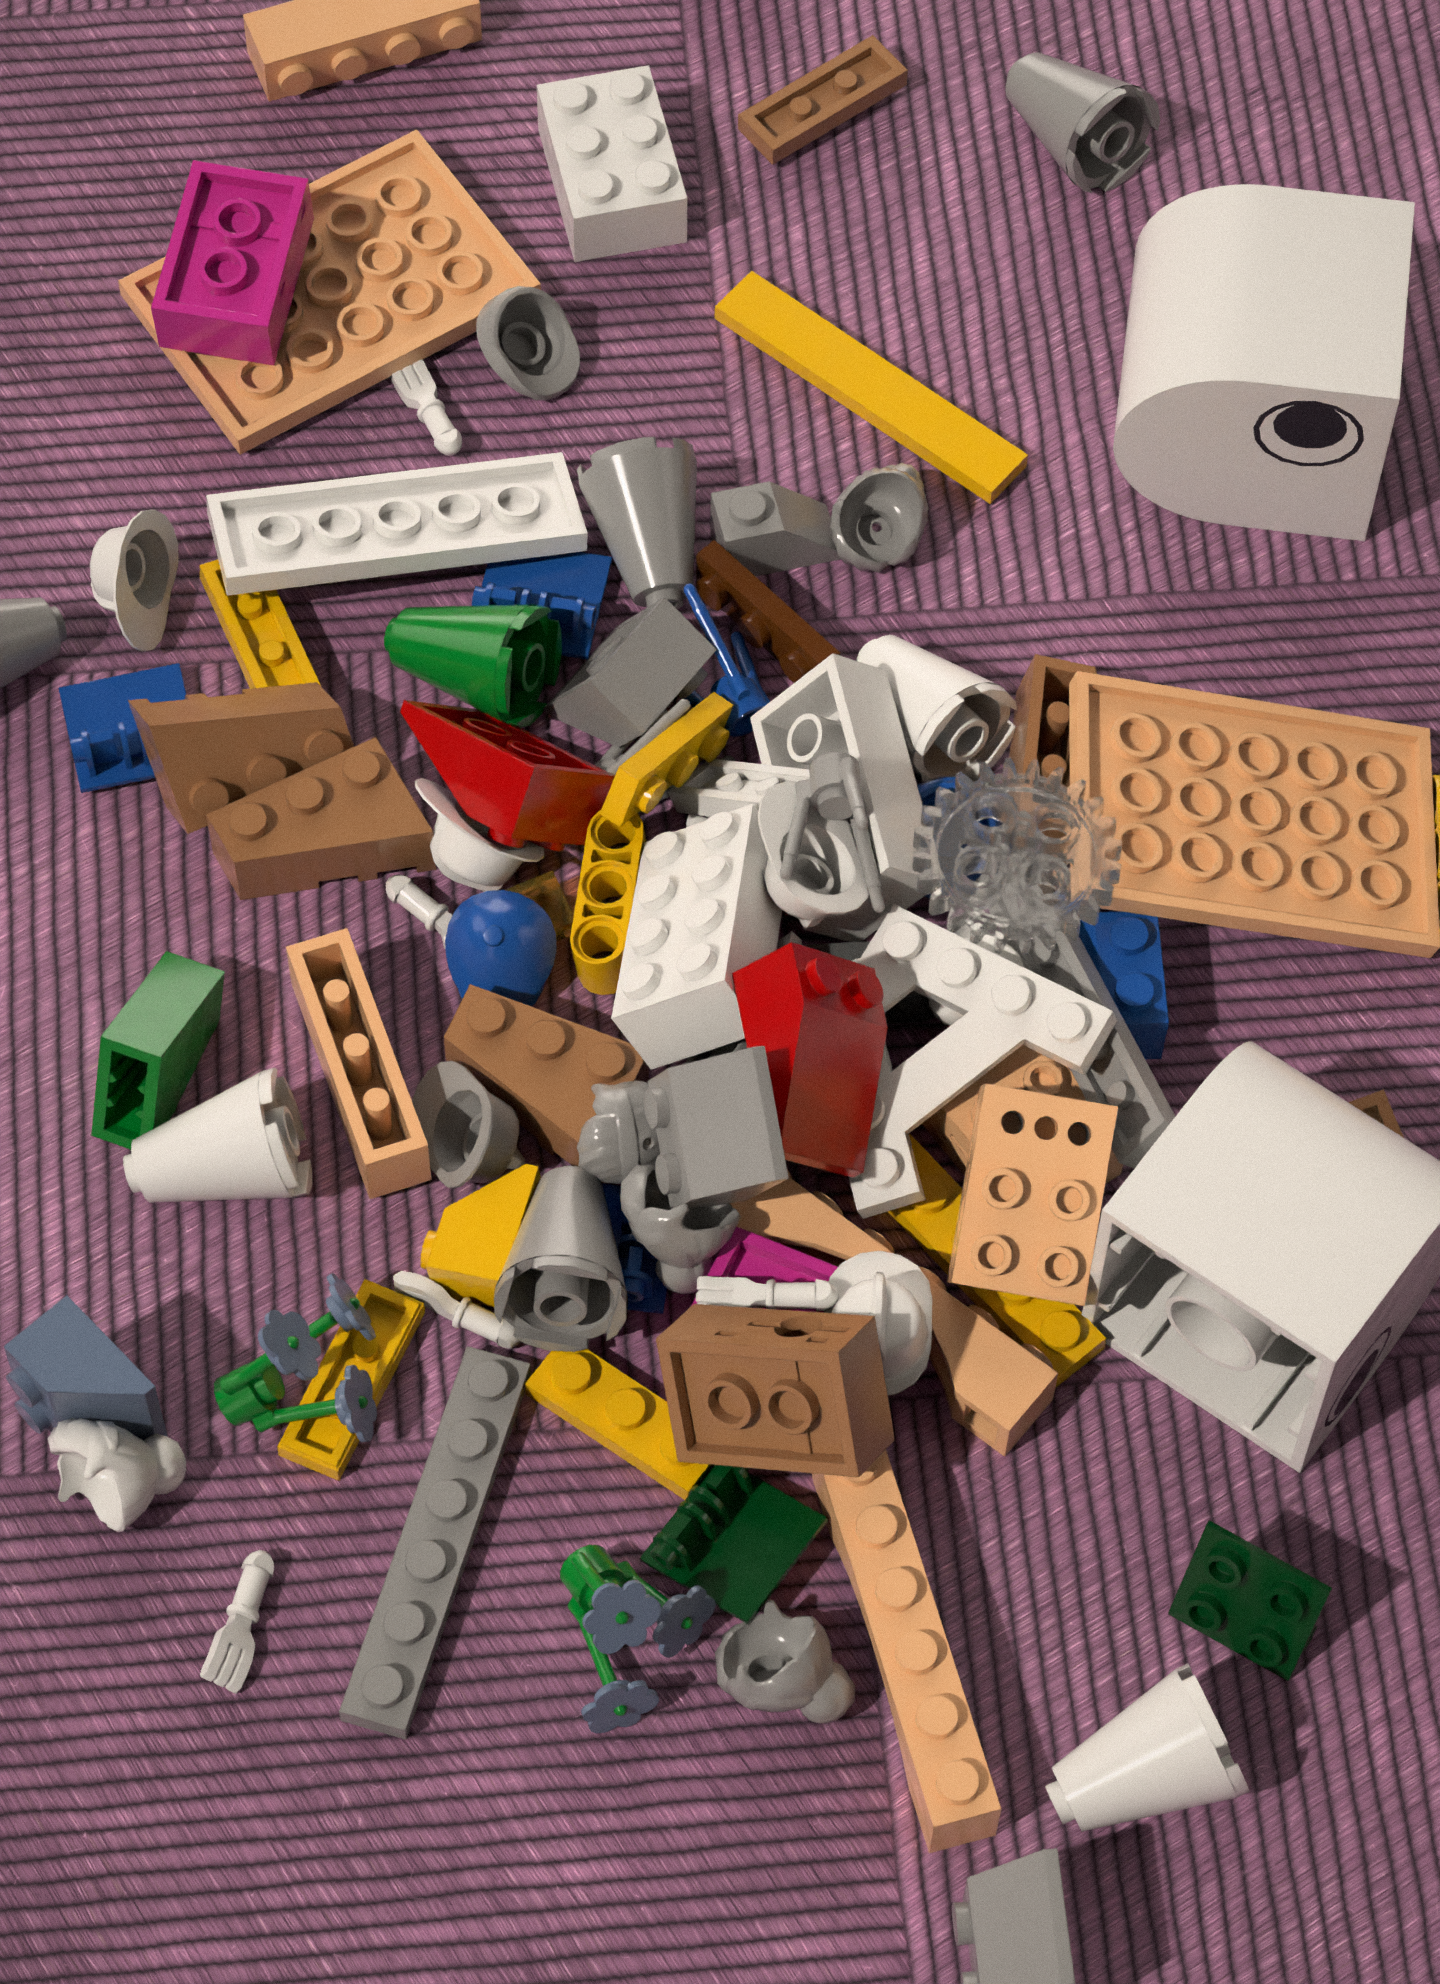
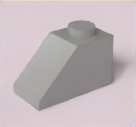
(771, 528)

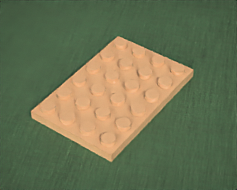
(384, 281)
(1262, 813)

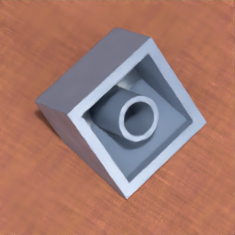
(73, 1370)

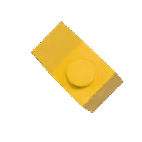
(478, 1235)

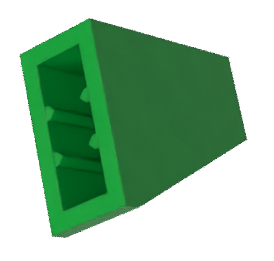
(155, 1048)

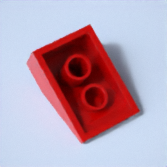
(510, 776)
(822, 1050)

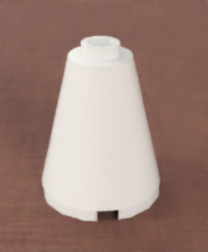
(944, 710)
(225, 1148)
(1149, 1760)

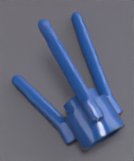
(736, 687)

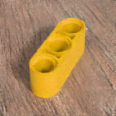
(601, 925)

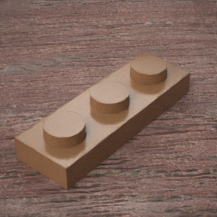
(822, 99)

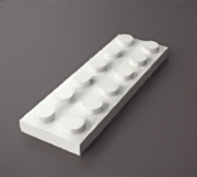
(395, 523)

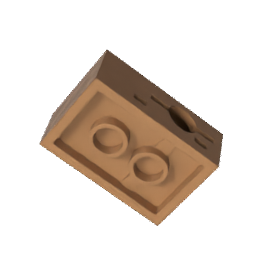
(776, 1389)

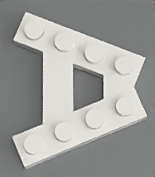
(1001, 1012)

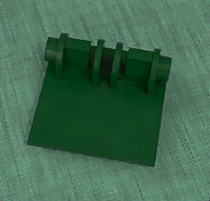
(734, 1539)
(1249, 1600)

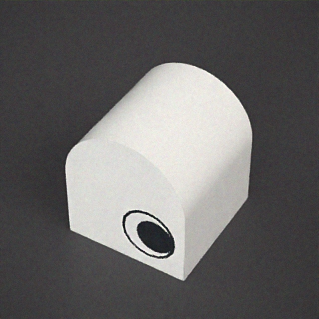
(1265, 357)
(1267, 1252)

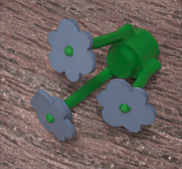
(292, 1347)
(615, 1610)

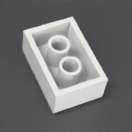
(612, 163)

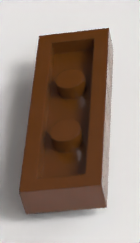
(759, 612)

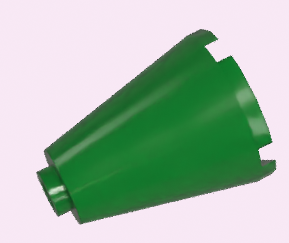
(481, 655)

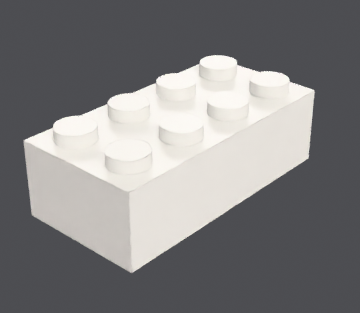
(853, 712)
(691, 925)

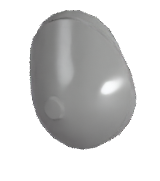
(529, 342)

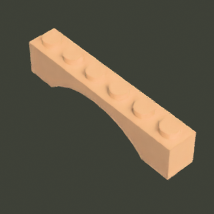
(987, 1377)
(918, 1671)

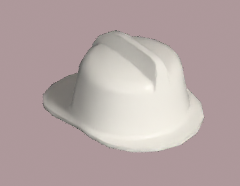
(135, 576)
(464, 849)
(828, 865)
(900, 1300)

